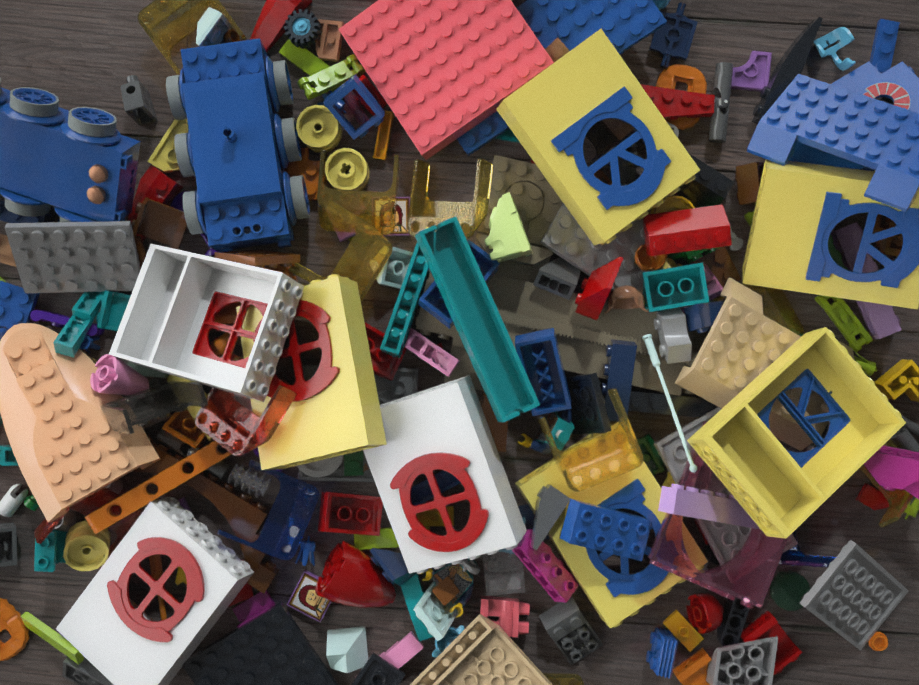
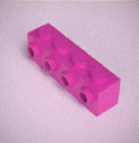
(546, 569)

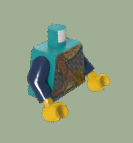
(560, 427)
(461, 579)

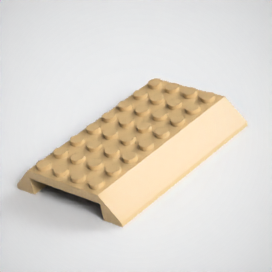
(738, 351)
(482, 657)

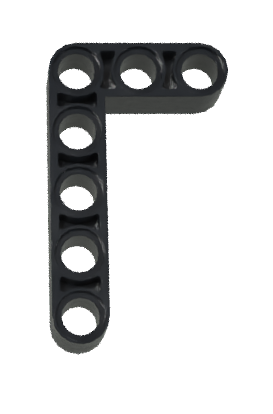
(731, 610)

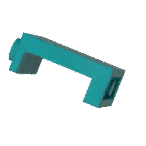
(112, 310)
(50, 551)

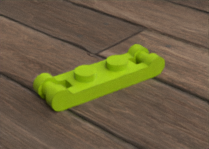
(330, 77)
(845, 321)

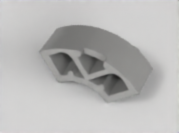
(673, 335)

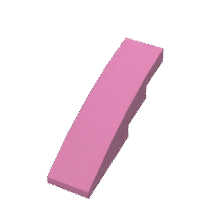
(431, 352)
(403, 650)

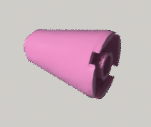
(117, 377)

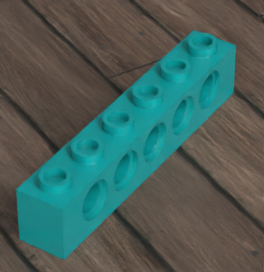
(406, 305)

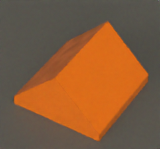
(184, 428)

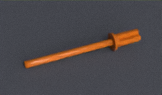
(156, 573)

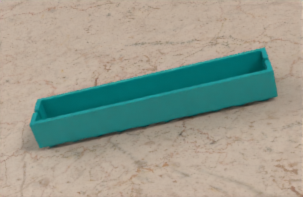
(477, 319)

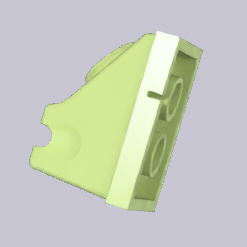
(507, 232)

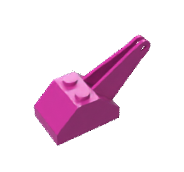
(895, 469)

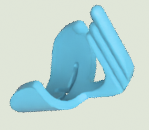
(844, 37)

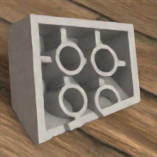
(743, 663)

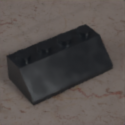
(707, 188)

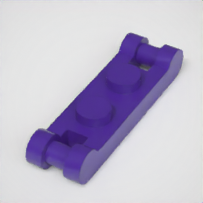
(60, 320)

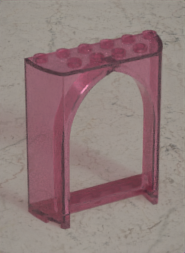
(743, 577)

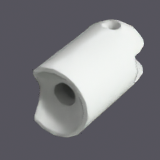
(11, 502)

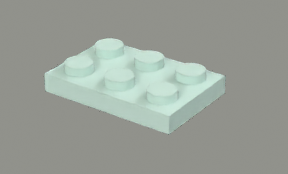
(434, 613)

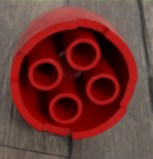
(354, 579)

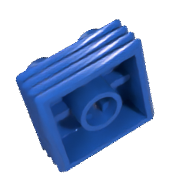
(662, 652)

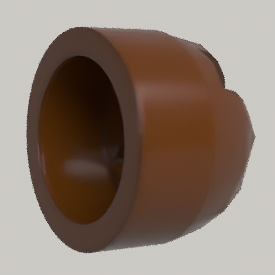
(231, 36)

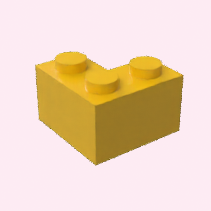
(900, 379)

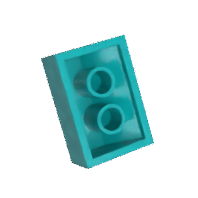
(675, 287)

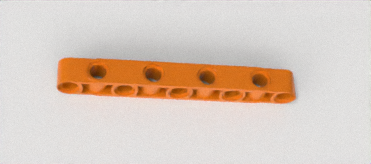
(165, 480)

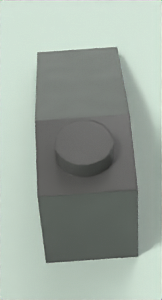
(548, 509)

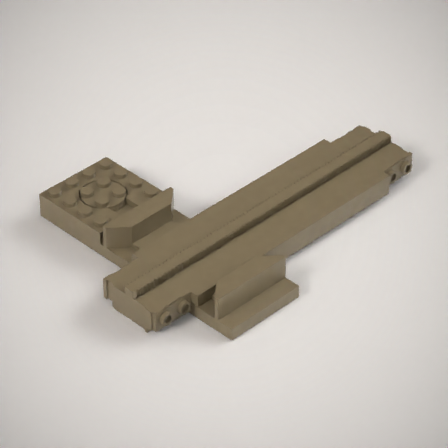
(533, 309)

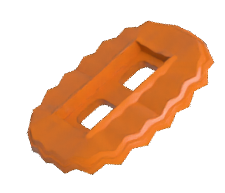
(685, 74)
(13, 623)

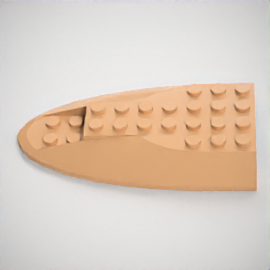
(58, 422)

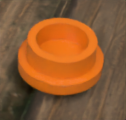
(878, 641)

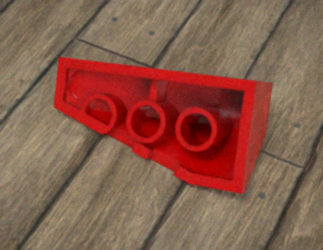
(272, 20)
(155, 186)

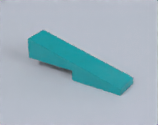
(76, 328)

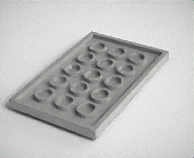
(573, 245)
(74, 256)
(854, 595)

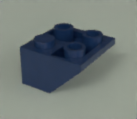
(393, 565)

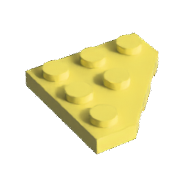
(164, 154)

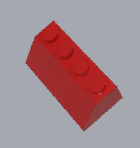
(686, 230)

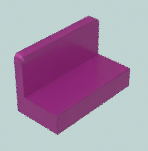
(253, 607)

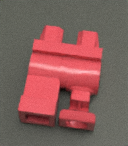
(508, 613)

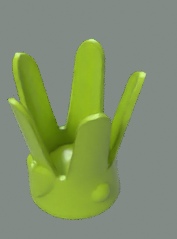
(867, 366)
(912, 509)

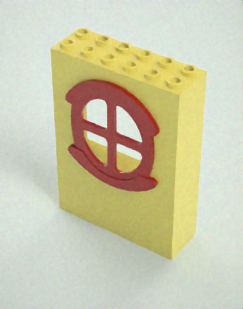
(340, 404)

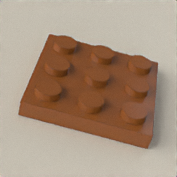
(259, 258)

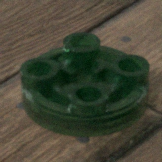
(788, 590)

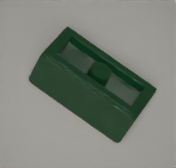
(650, 454)

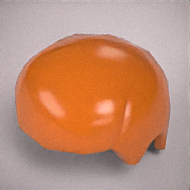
(646, 262)

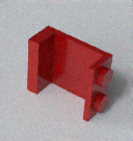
(766, 627)

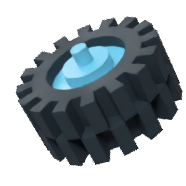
(303, 28)

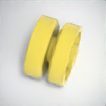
(314, 118)
(350, 160)
(85, 549)

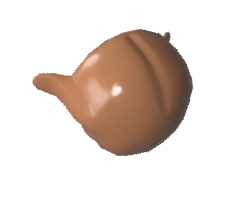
(625, 298)

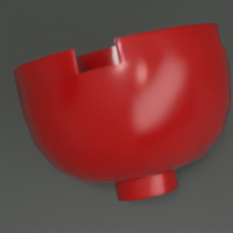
(705, 612)

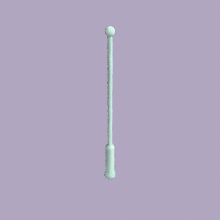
(656, 363)

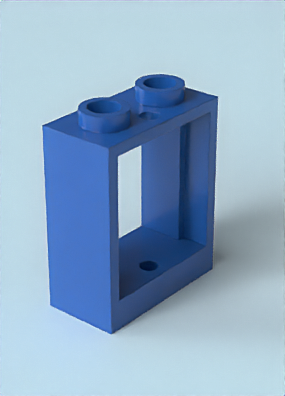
(343, 90)

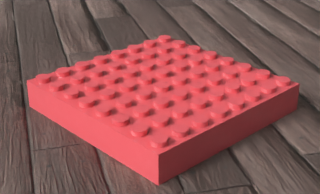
(444, 62)

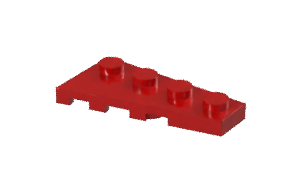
(680, 103)

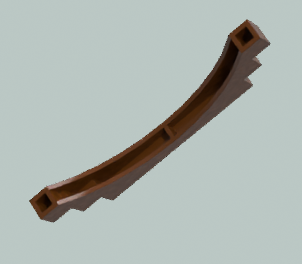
(239, 509)

